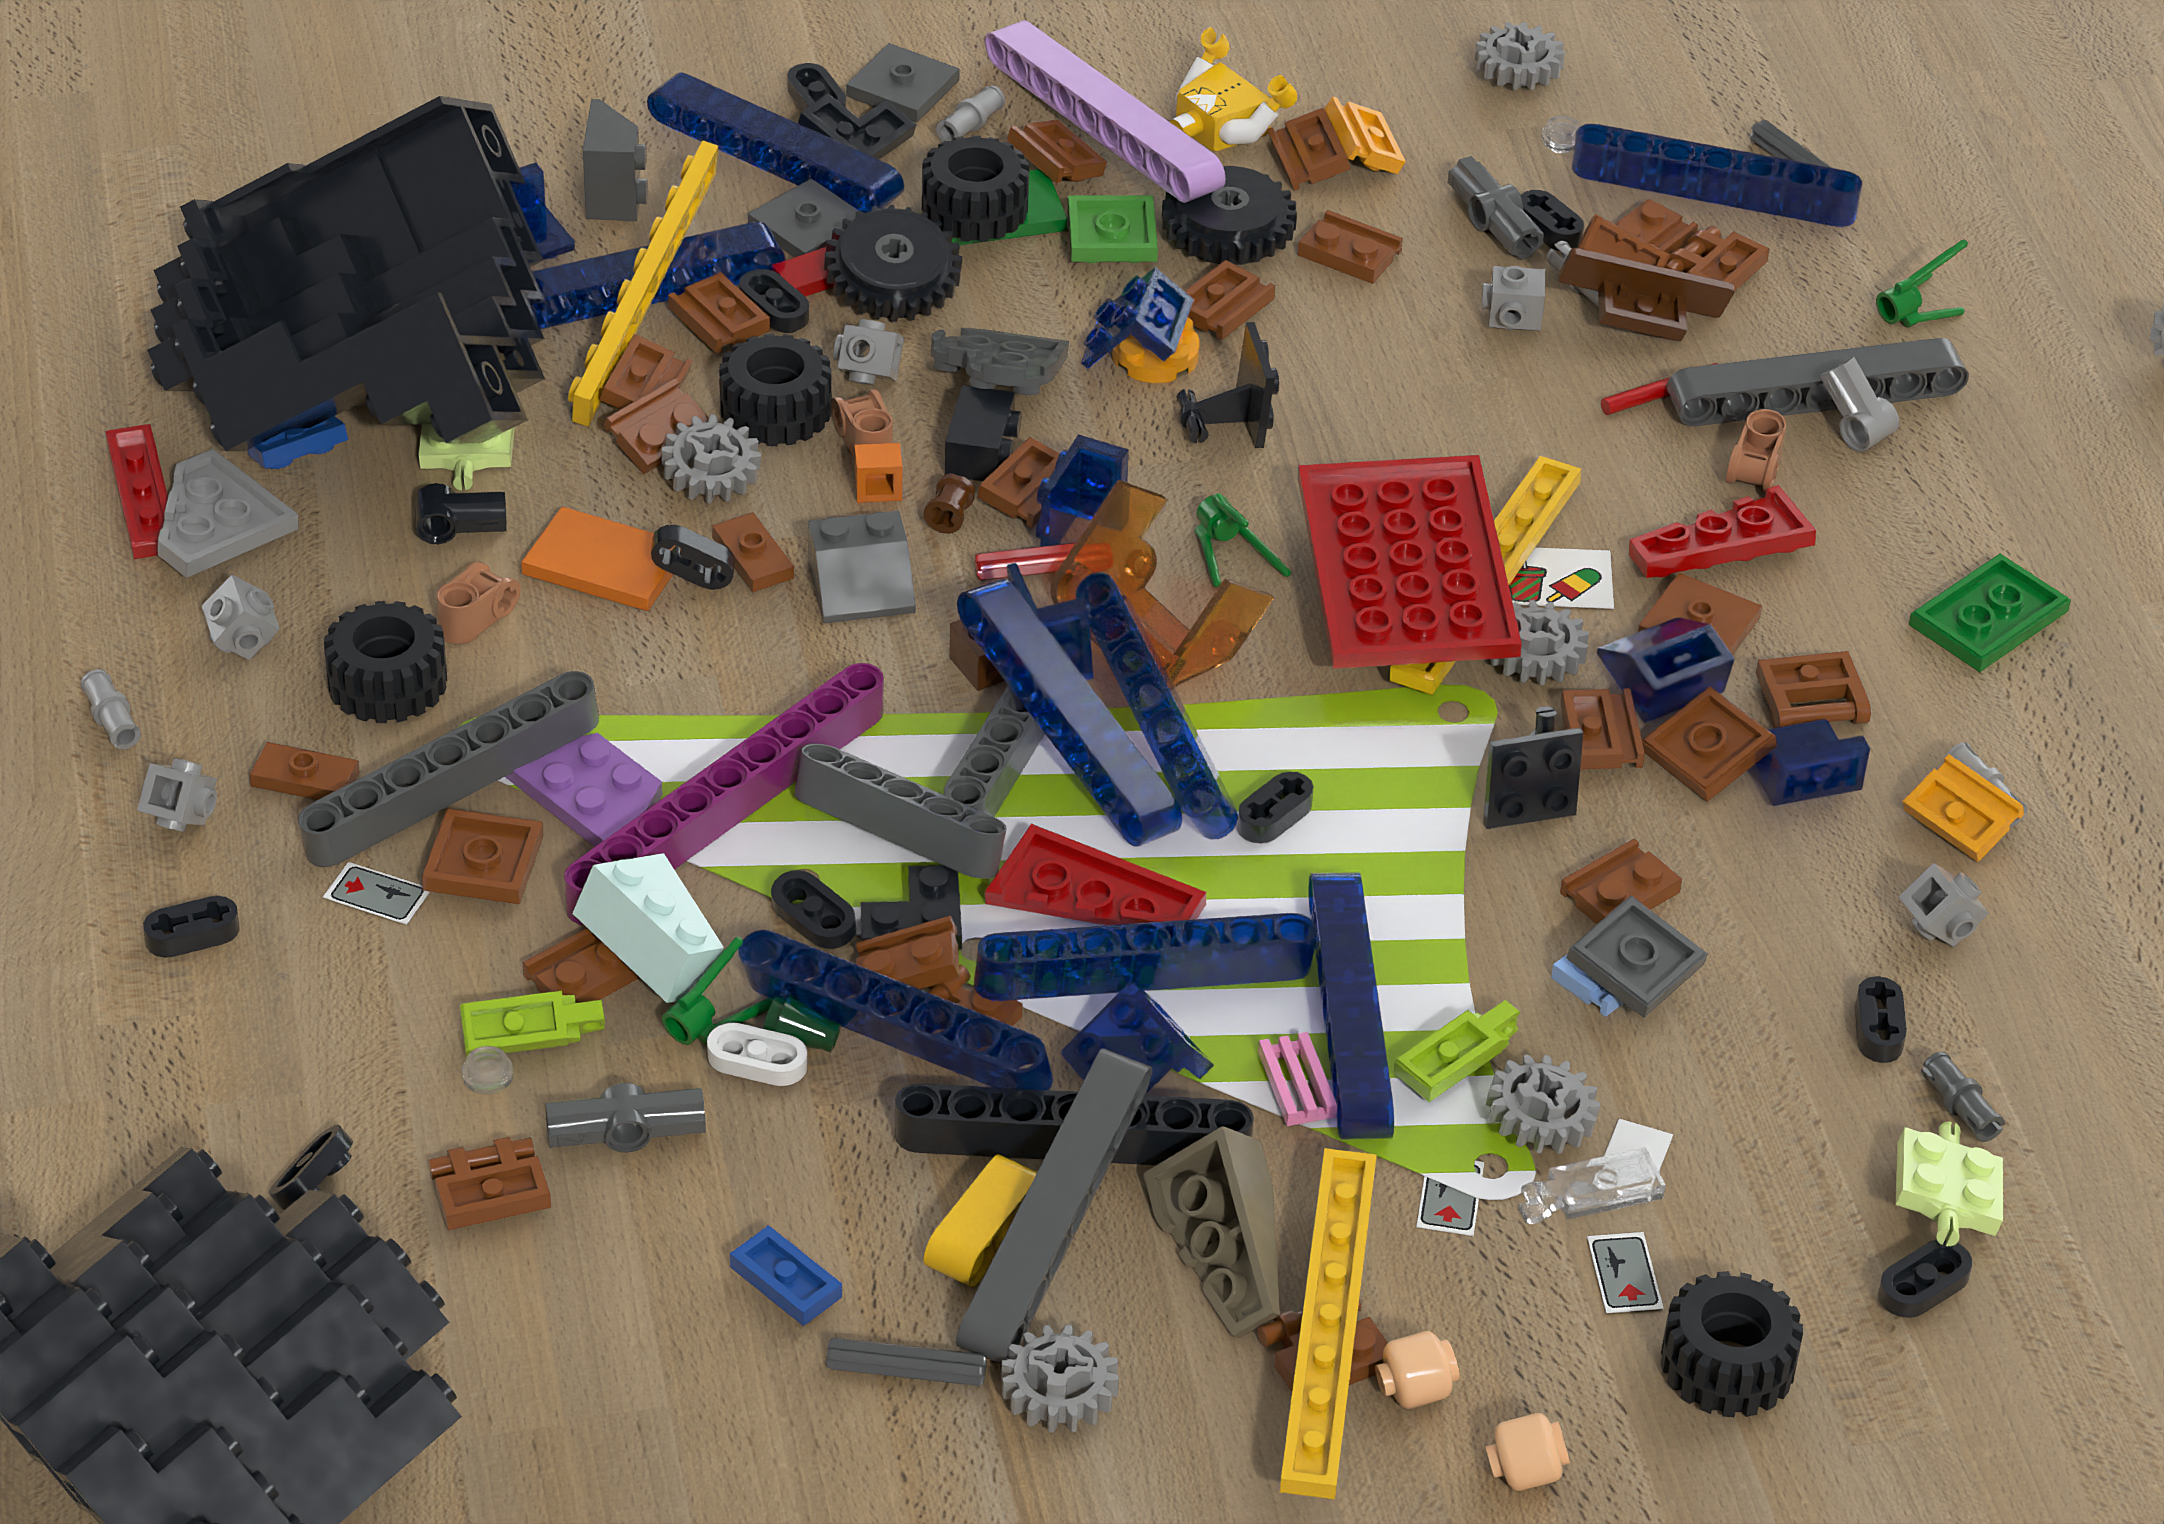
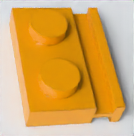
(1366, 135)
(1963, 808)

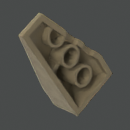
(1222, 1217)

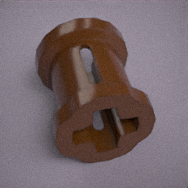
(947, 509)

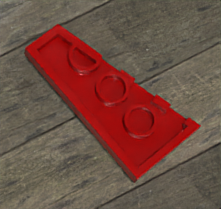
(1735, 535)
(1088, 885)

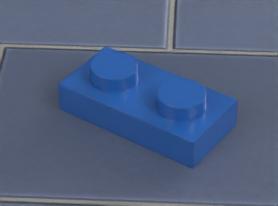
(297, 442)
(786, 1275)

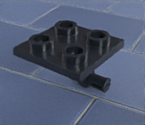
(1246, 403)
(1533, 774)

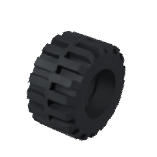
(976, 187)
(776, 388)
(385, 661)
(1726, 1375)

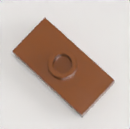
(1609, 239)
(755, 552)
(302, 771)

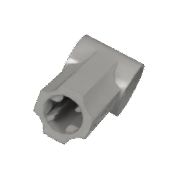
(1864, 415)

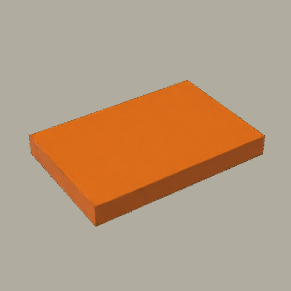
(597, 559)

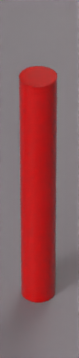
(1635, 396)

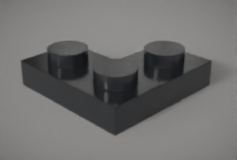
(872, 134)
(931, 897)

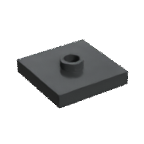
(904, 79)
(803, 217)
(1637, 956)

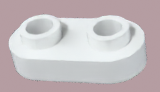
(757, 1054)

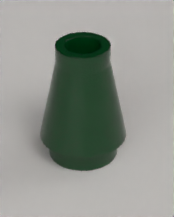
(803, 1022)

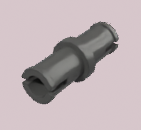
(1962, 1096)

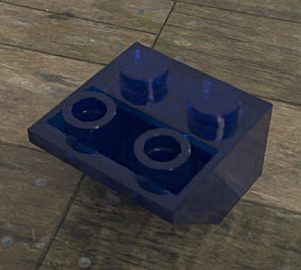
(1668, 665)

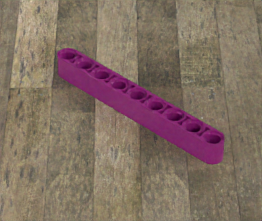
(740, 778)

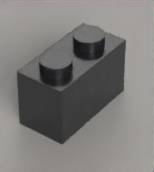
(981, 432)

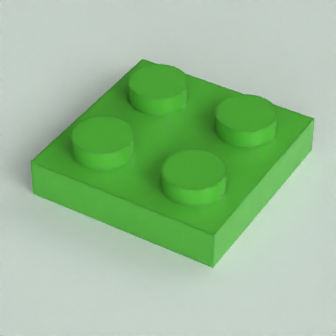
(1112, 228)

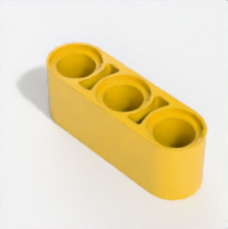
(979, 1221)

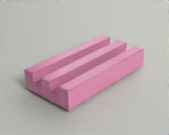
(1288, 1050)

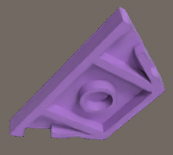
(589, 786)

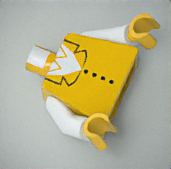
(1221, 105)

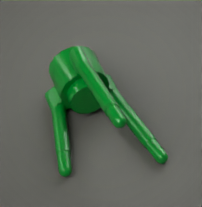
(1904, 298)
(1224, 522)
(693, 1013)

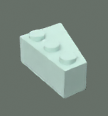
(649, 923)

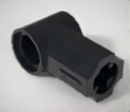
(445, 513)

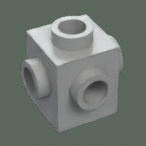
(1515, 298)
(882, 359)
(240, 617)
(178, 794)
(1944, 905)

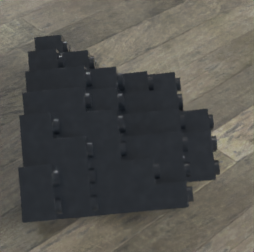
(361, 283)
(218, 1355)

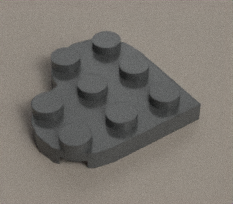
(1000, 358)

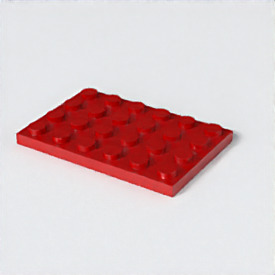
(1408, 562)

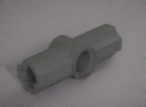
(1495, 208)
(625, 1117)

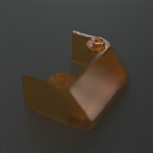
(1116, 547)

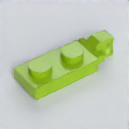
(529, 1021)
(1456, 1050)

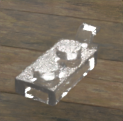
(1594, 1186)

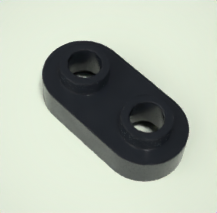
(810, 83)
(777, 299)
(817, 912)
(319, 1159)
(1915, 1281)

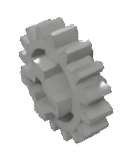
(1519, 55)
(711, 458)
(1548, 644)
(1543, 1104)
(1060, 1378)

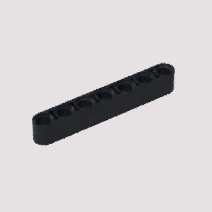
(1027, 1121)

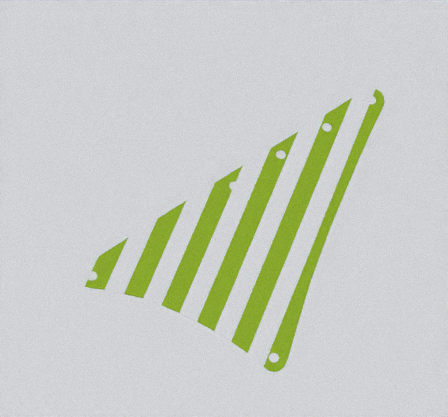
(1385, 804)

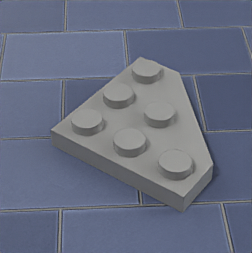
(218, 515)

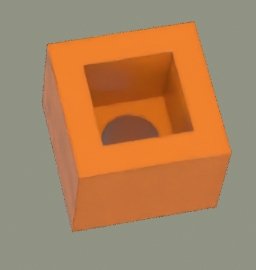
(878, 472)

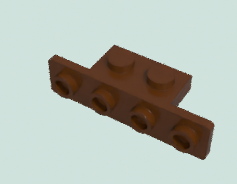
(1644, 295)

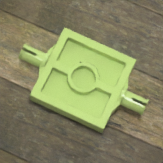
(464, 457)
(1949, 1182)

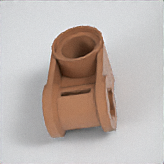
(862, 420)
(1759, 449)
(474, 602)

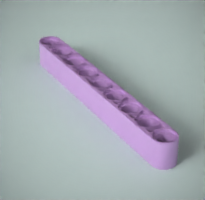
(1105, 111)

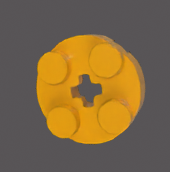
(1149, 368)

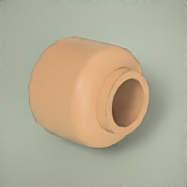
(1417, 1370)
(1528, 1452)

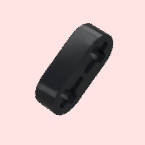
(1553, 218)
(692, 557)
(1281, 811)
(191, 926)
(1890, 1019)

